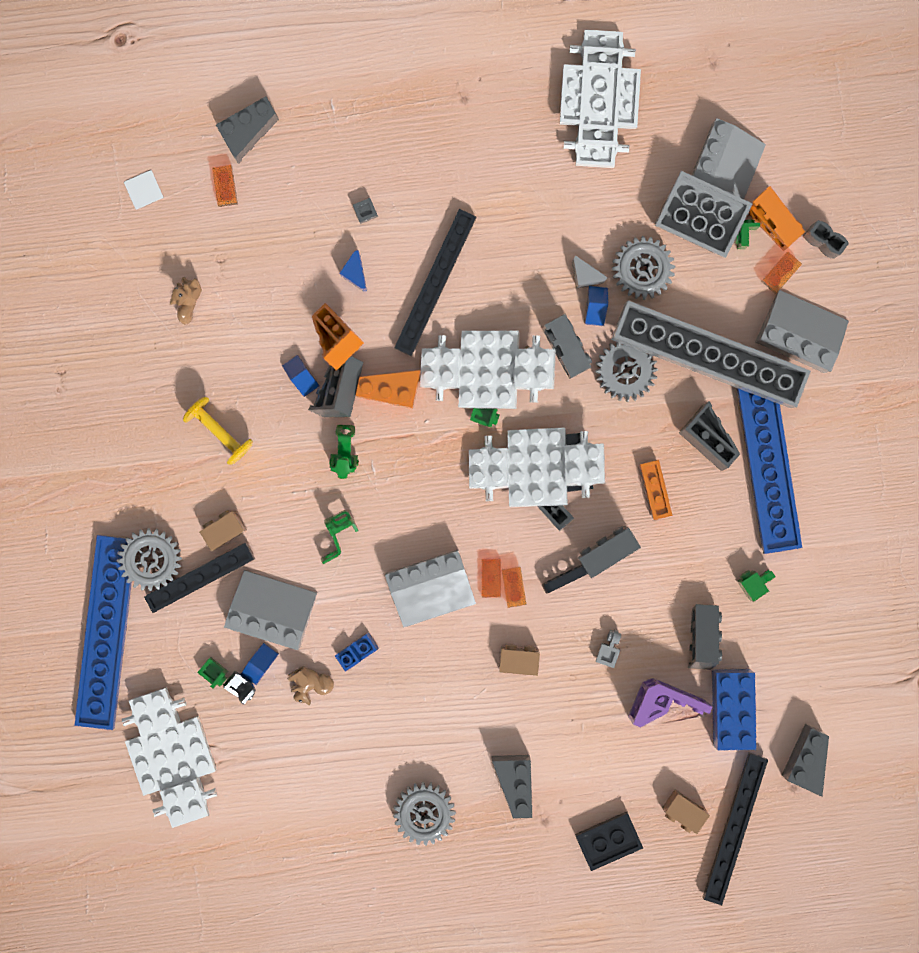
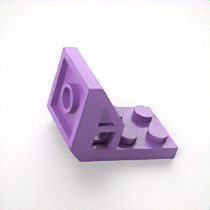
(649, 707)

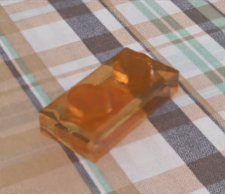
(225, 185)
(781, 272)
(491, 578)
(514, 587)

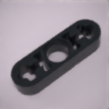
(564, 579)

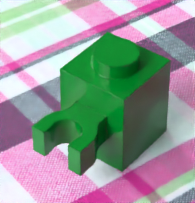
(754, 585)

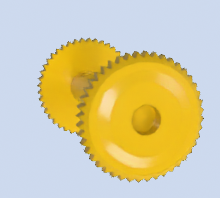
(217, 430)

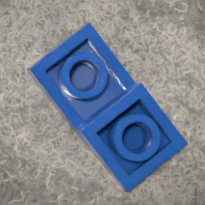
(356, 652)

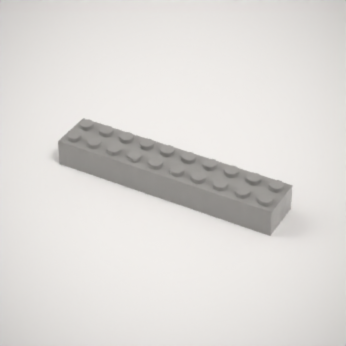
(710, 355)

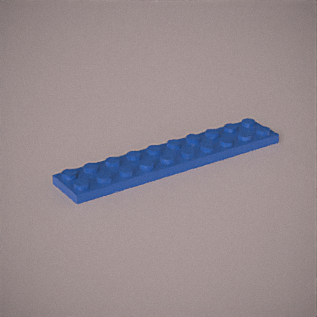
(770, 473)
(104, 637)

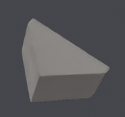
(585, 274)

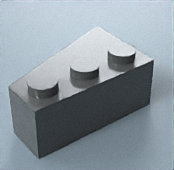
(247, 127)
(567, 346)
(338, 390)
(710, 438)
(608, 551)
(705, 637)
(808, 760)
(515, 780)

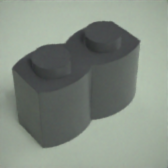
(829, 242)

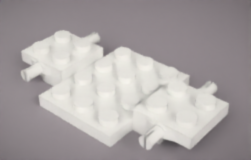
(599, 98)
(488, 369)
(537, 467)
(170, 756)

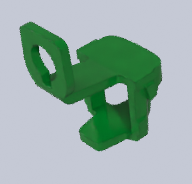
(344, 462)
(335, 527)

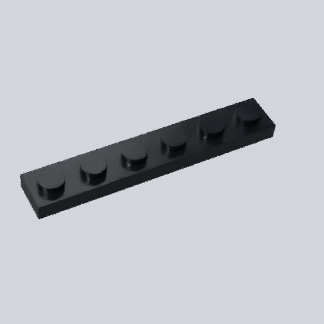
(199, 577)

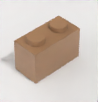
(223, 530)
(519, 660)
(686, 812)

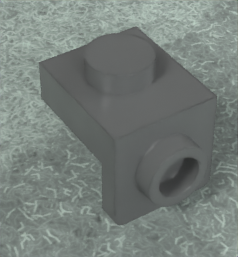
(240, 687)

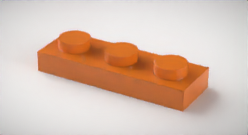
(655, 489)

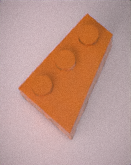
(775, 219)
(335, 336)
(391, 388)

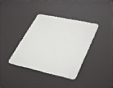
(143, 189)

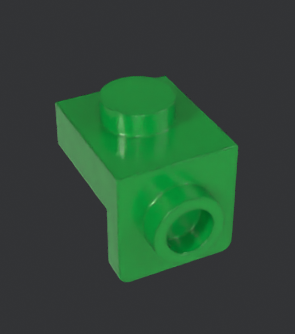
(742, 238)
(485, 416)
(213, 673)

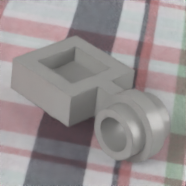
(608, 653)

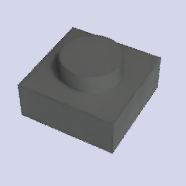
(365, 210)

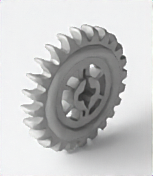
(653, 283)
(610, 380)
(151, 540)
(441, 822)

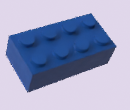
(734, 709)

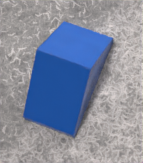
(354, 272)
(596, 306)
(300, 376)
(259, 663)

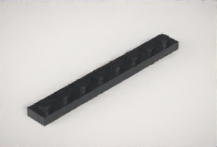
(435, 282)
(735, 829)

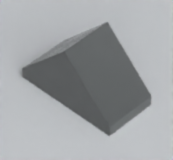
(557, 515)

